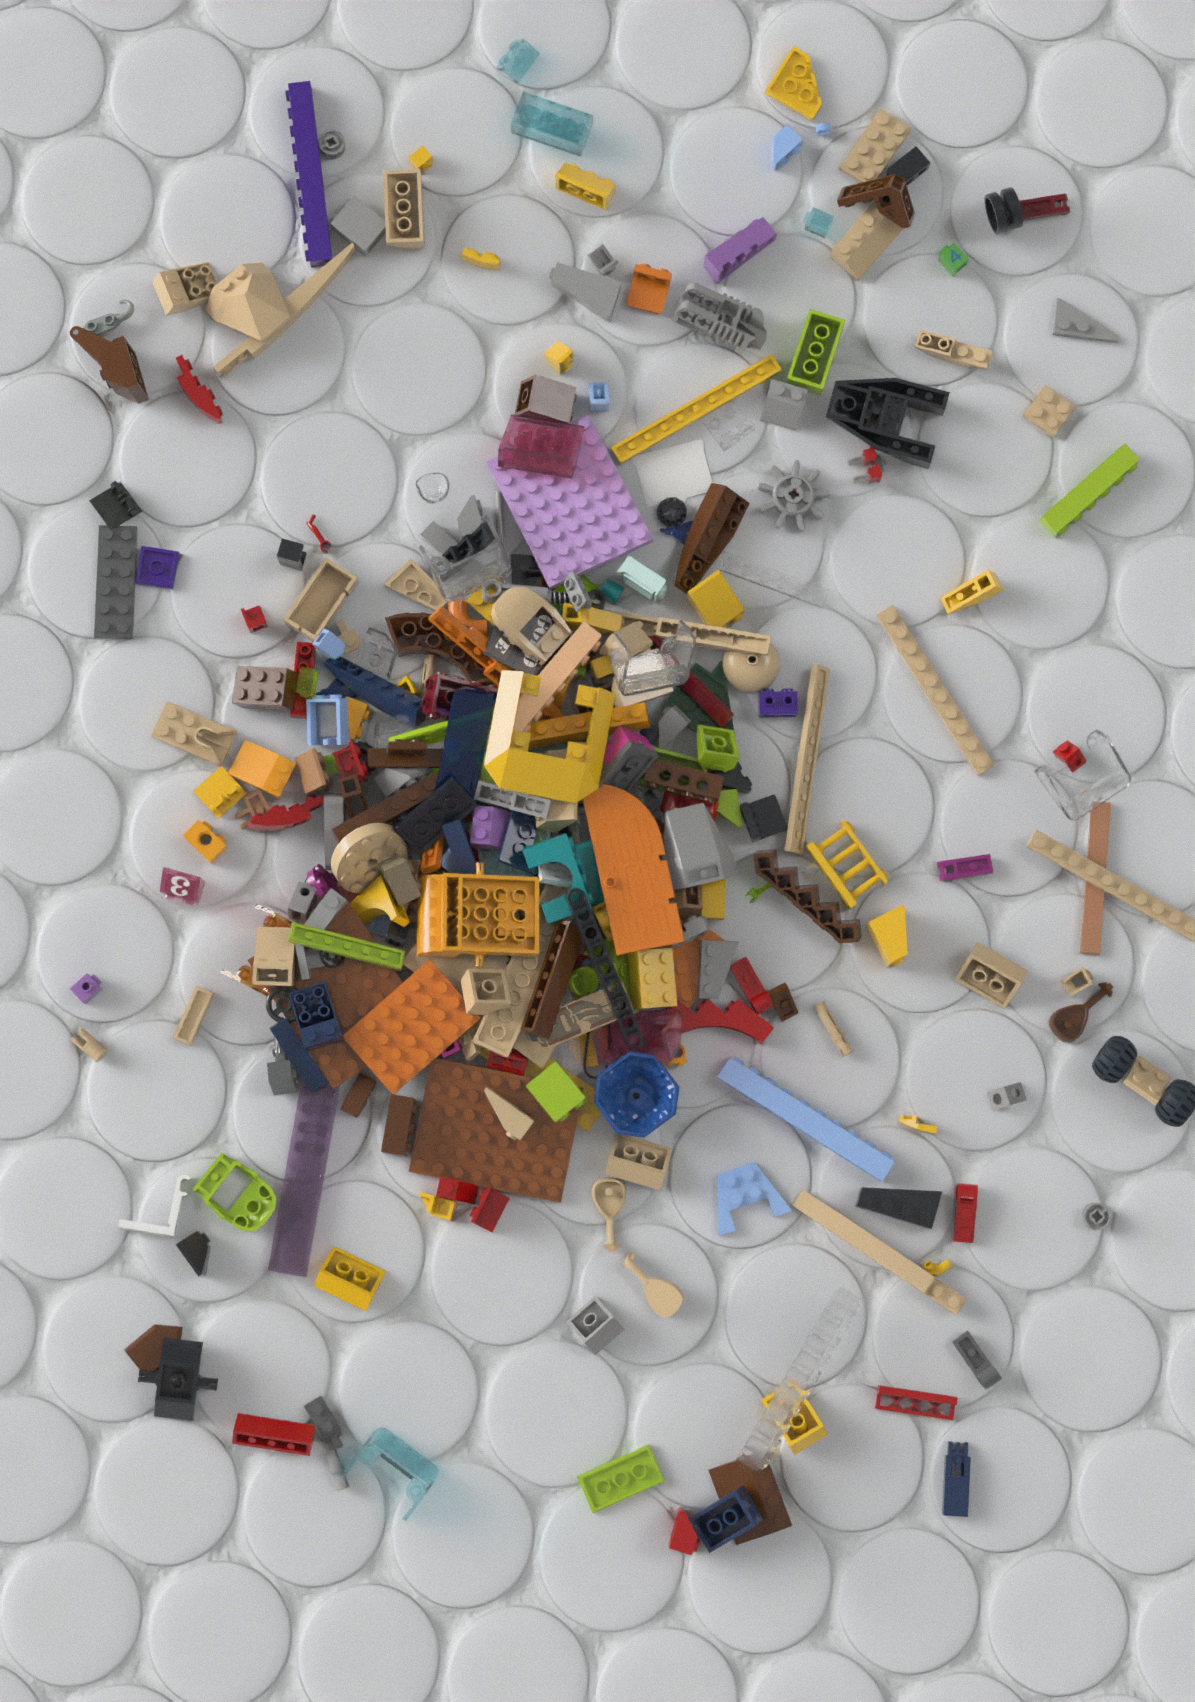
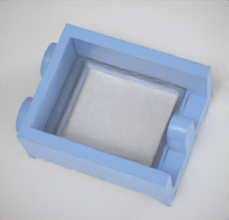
(327, 720)

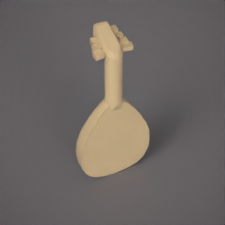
(609, 1199)
(661, 1294)

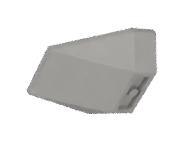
(695, 848)

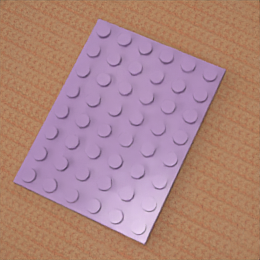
(575, 519)

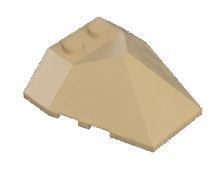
(249, 302)

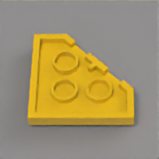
(796, 85)

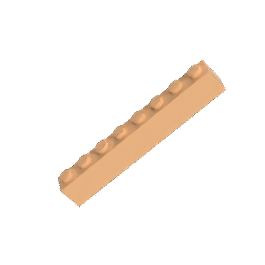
(555, 674)

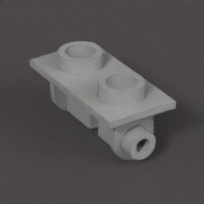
(575, 591)

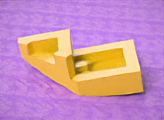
(911, 1121)
(439, 1206)

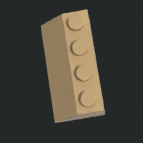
(404, 208)
(864, 242)
(560, 813)

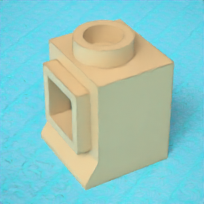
(1085, 977)

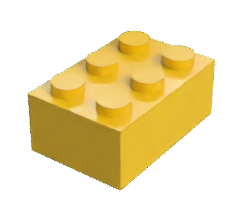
(652, 979)

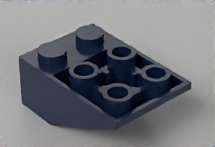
(316, 1016)

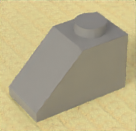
(671, 725)

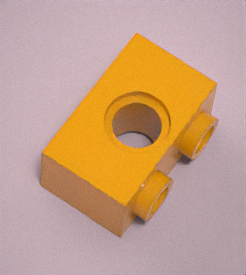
(195, 835)

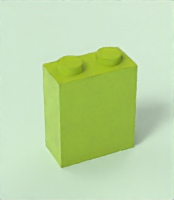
(556, 1092)

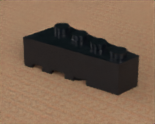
(909, 1206)

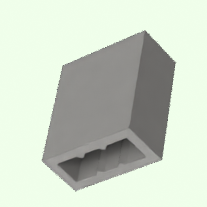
(359, 225)

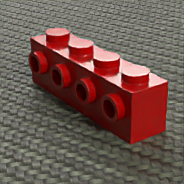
(252, 1430)

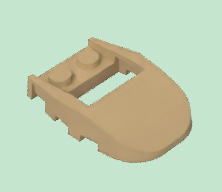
(515, 610)

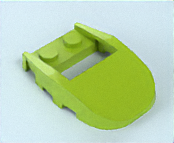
(253, 1205)

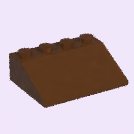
(762, 1490)

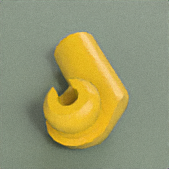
(937, 1269)

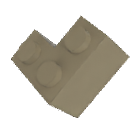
(399, 876)

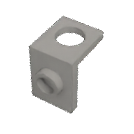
(1010, 1095)

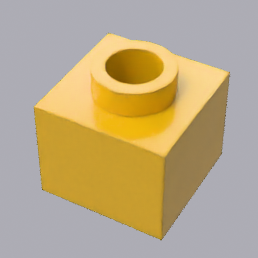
(421, 159)

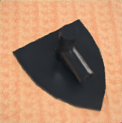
(524, 570)

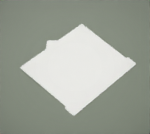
(673, 472)

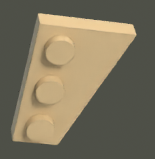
(416, 585)

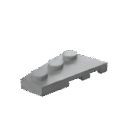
(714, 965)

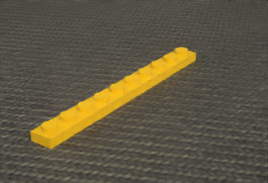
(696, 409)

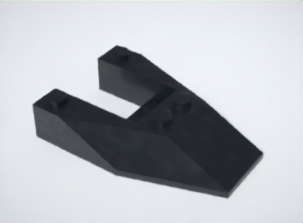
(876, 411)

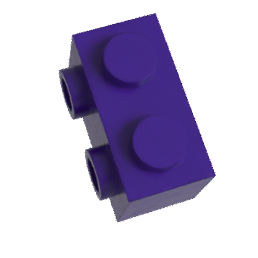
(778, 704)

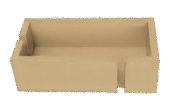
(321, 600)

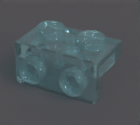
(518, 59)

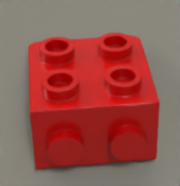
(349, 762)

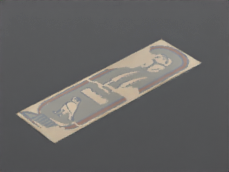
(577, 1019)

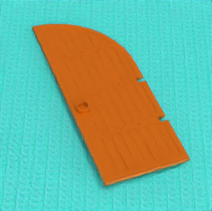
(630, 871)

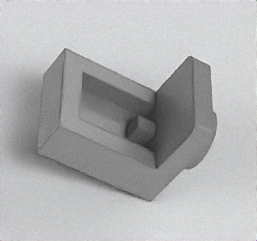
(602, 260)

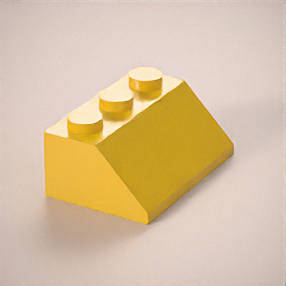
(585, 185)
(349, 1278)

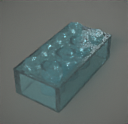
(551, 123)

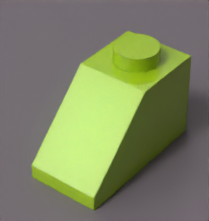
(729, 808)

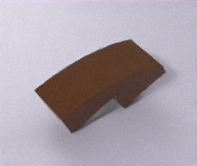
(358, 1095)

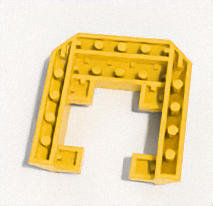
(541, 774)

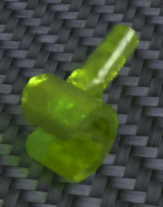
(756, 892)

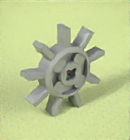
(803, 499)

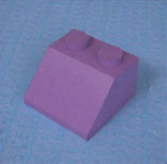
(488, 827)

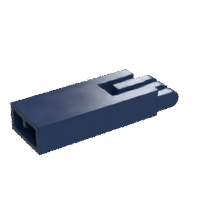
(956, 1488)

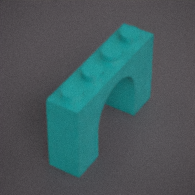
(558, 850)

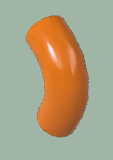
(459, 610)

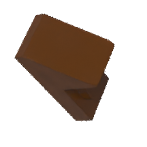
(783, 1002)

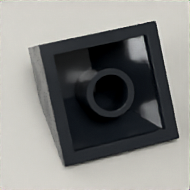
(196, 1251)

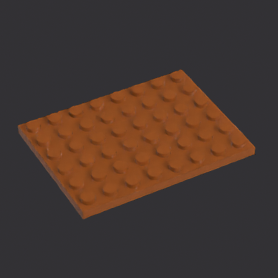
(355, 991)
(466, 1142)

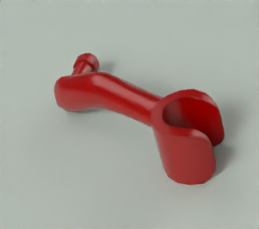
(314, 529)

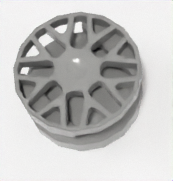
(331, 144)
(1096, 1216)

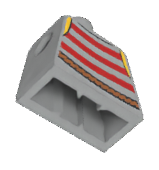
(300, 905)

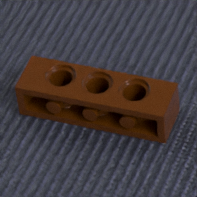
(694, 776)

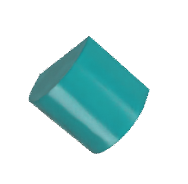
(612, 590)

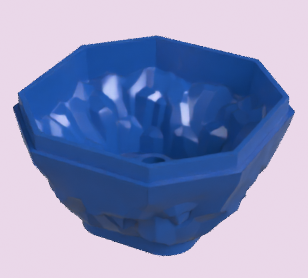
(642, 1075)

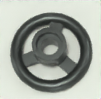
(274, 1014)

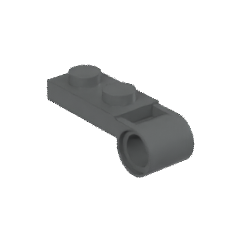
(976, 1360)

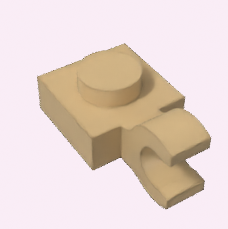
(348, 637)

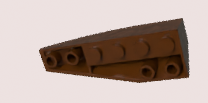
(709, 534)

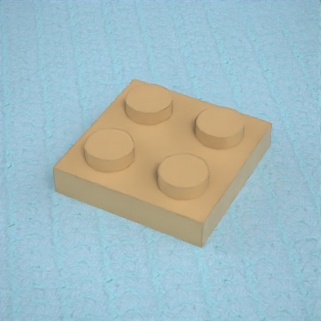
(1049, 411)

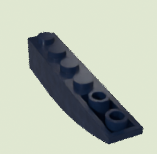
(378, 691)

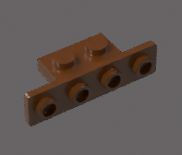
(404, 755)

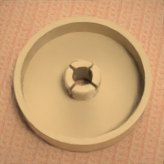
(353, 855)

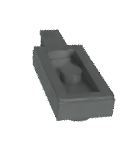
(324, 1421)

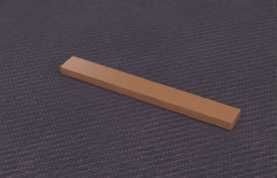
(1094, 896)

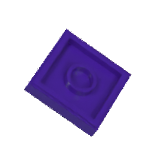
(157, 567)

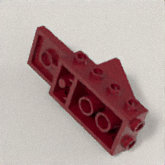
(440, 694)

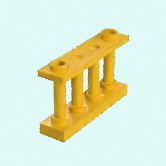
(839, 881)

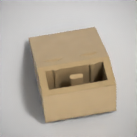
(184, 287)
(274, 957)

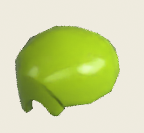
(583, 981)

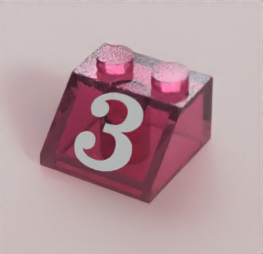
(182, 886)

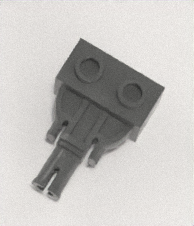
(281, 1074)

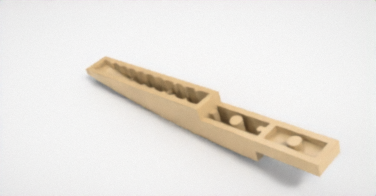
(296, 303)
(706, 635)
(879, 1252)

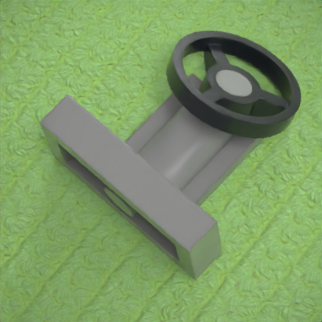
(314, 958)

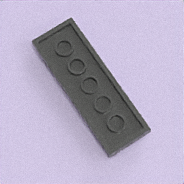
(115, 582)

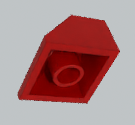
(683, 1535)

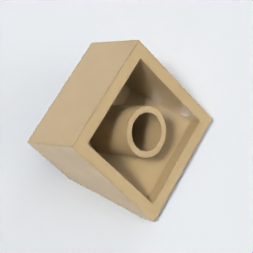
(485, 991)

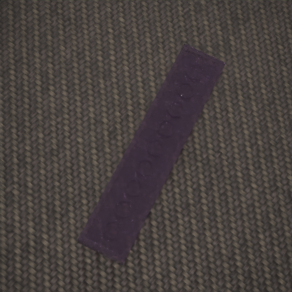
(303, 1180)

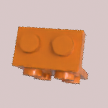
(649, 288)

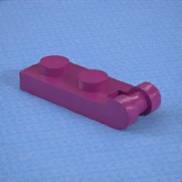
(965, 867)

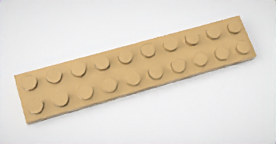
(502, 1027)

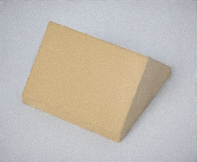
(632, 636)

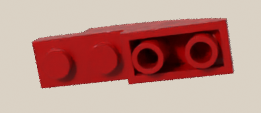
(198, 395)
(304, 657)
(279, 818)

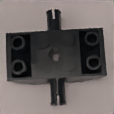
(183, 1360)

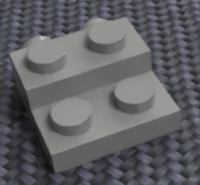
(693, 929)

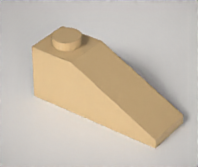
(511, 1117)

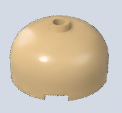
(750, 676)

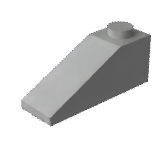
(327, 910)

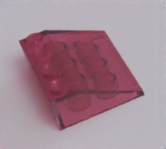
(540, 446)

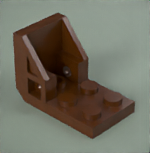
(890, 188)

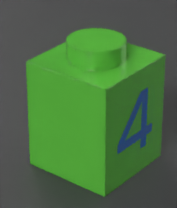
(952, 259)

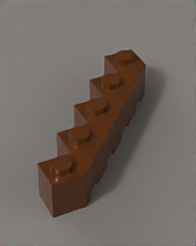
(806, 897)

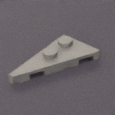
(1074, 323)

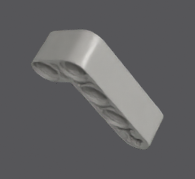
(333, 816)

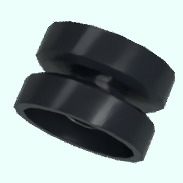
(1003, 210)

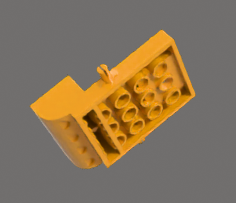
(477, 915)

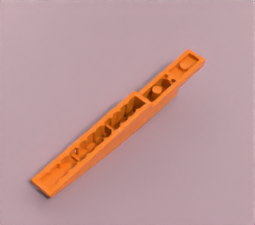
(474, 644)

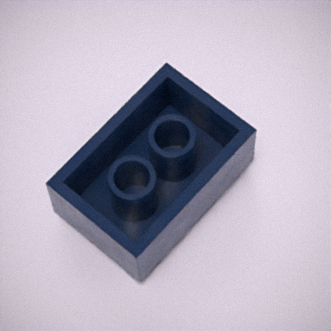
(726, 1519)

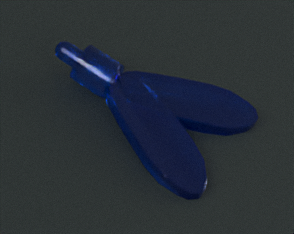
(679, 531)
(335, 689)

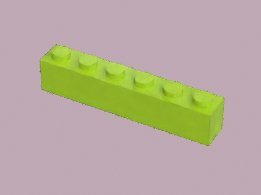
(1089, 490)

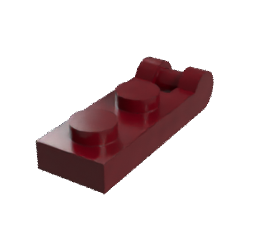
(1044, 206)

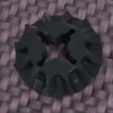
(668, 520)

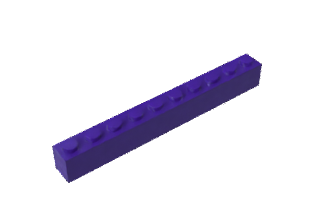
(310, 173)

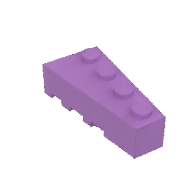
(739, 249)

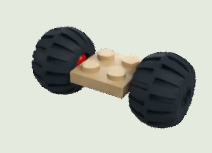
(1172, 1104)

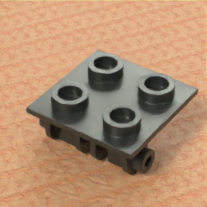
(115, 505)

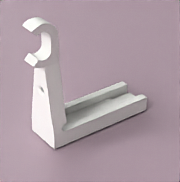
(173, 1218)

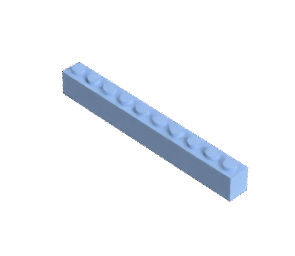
(805, 1119)

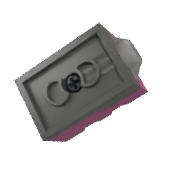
(626, 759)

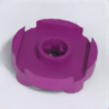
(322, 880)

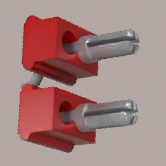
(873, 473)

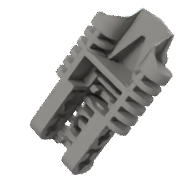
(721, 317)

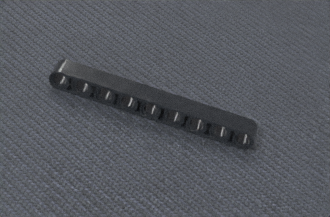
(610, 975)

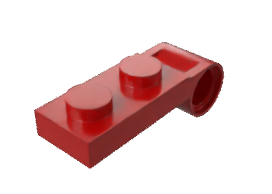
(674, 800)
(751, 985)
(965, 1212)

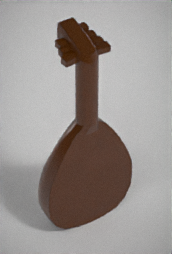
(1071, 1020)

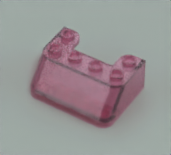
(660, 1033)

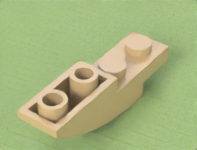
(953, 351)

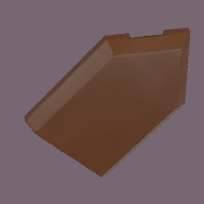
(147, 1348)

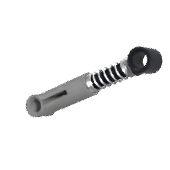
(549, 595)

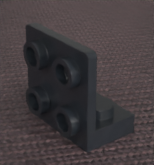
(763, 818)

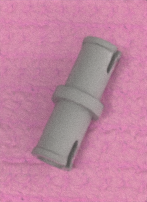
(337, 1470)

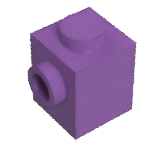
(87, 987)

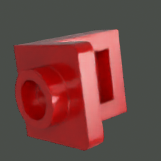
(1070, 755)

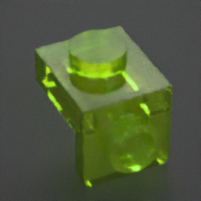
(307, 682)

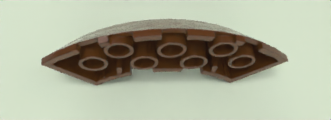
(417, 635)

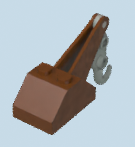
(116, 358)

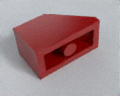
(457, 1190)

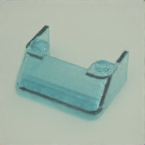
(403, 1458)

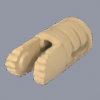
(91, 1047)

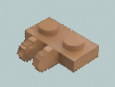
(256, 804)

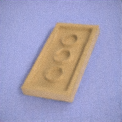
(875, 147)

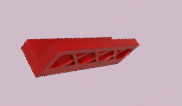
(912, 1394)

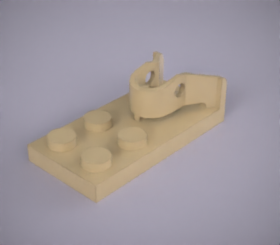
(194, 734)

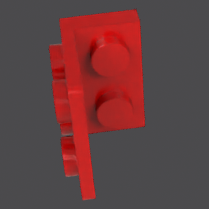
(489, 1209)

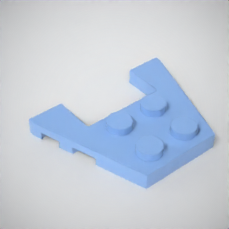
(742, 1187)

